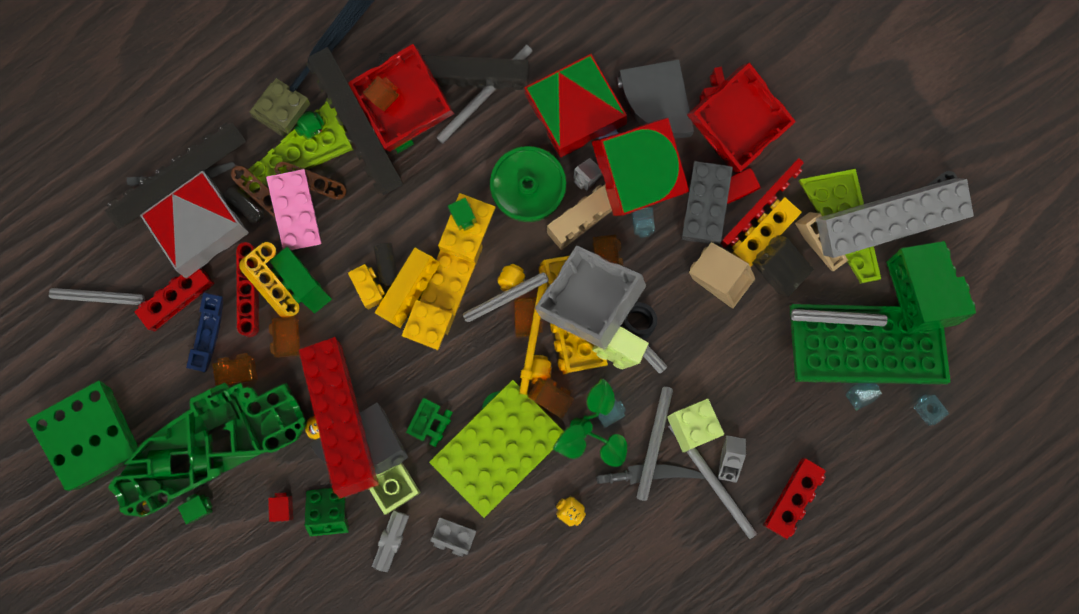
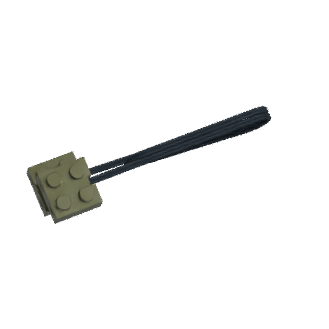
(283, 105)

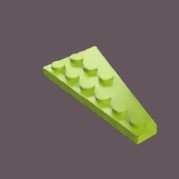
(303, 151)
(837, 193)

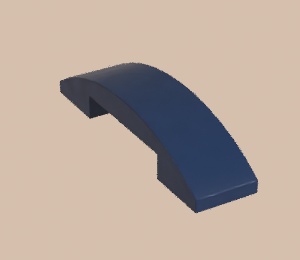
(207, 332)

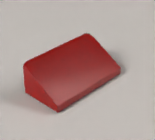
(742, 185)

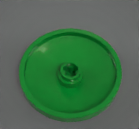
(528, 184)

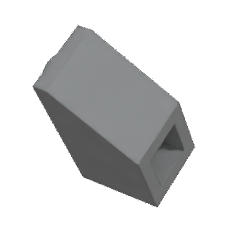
(587, 174)
(732, 458)

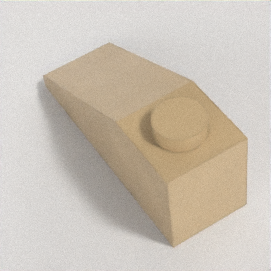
(808, 228)

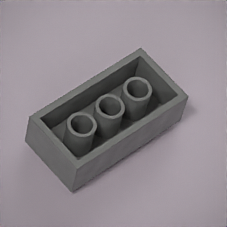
(707, 203)

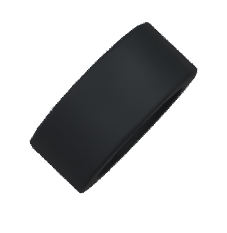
(648, 313)

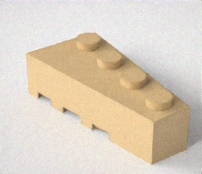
(579, 218)

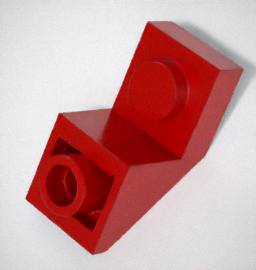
(716, 79)

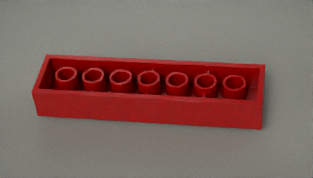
(338, 418)

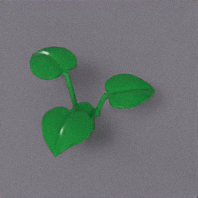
(572, 442)

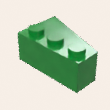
(299, 280)

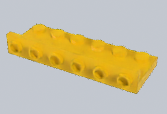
(573, 351)

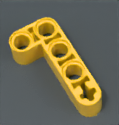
(266, 289)

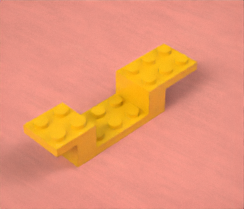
(457, 257)

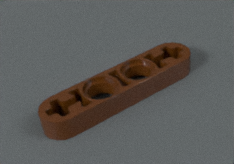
(312, 177)
(259, 196)

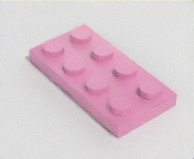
(294, 210)

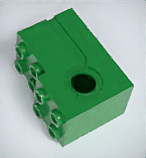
(929, 288)

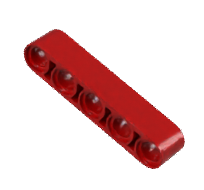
(245, 299)

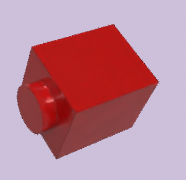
(280, 507)

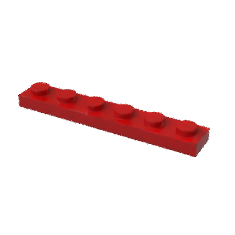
(758, 209)

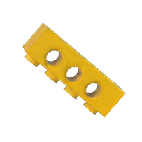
(787, 213)

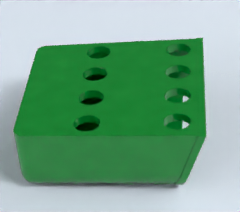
(86, 441)

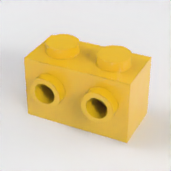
(366, 286)

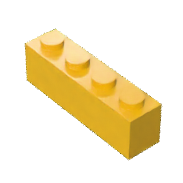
(407, 287)

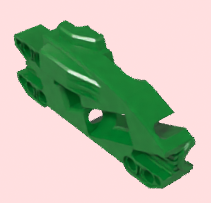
(149, 467)

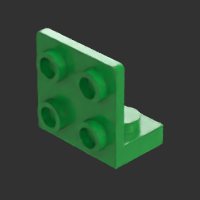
(325, 513)

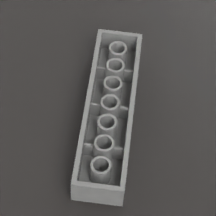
(894, 217)

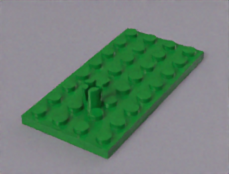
(867, 351)

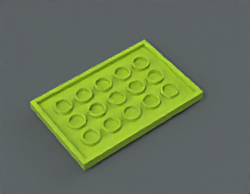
(497, 449)

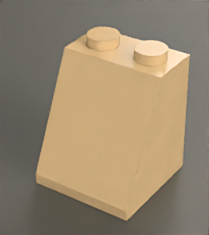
(722, 274)

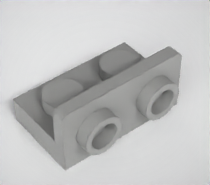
(453, 536)

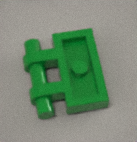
(423, 420)

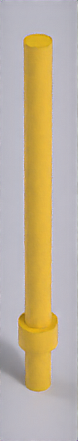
(526, 373)

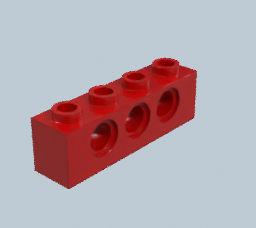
(146, 310)
(784, 503)

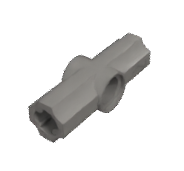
(390, 541)

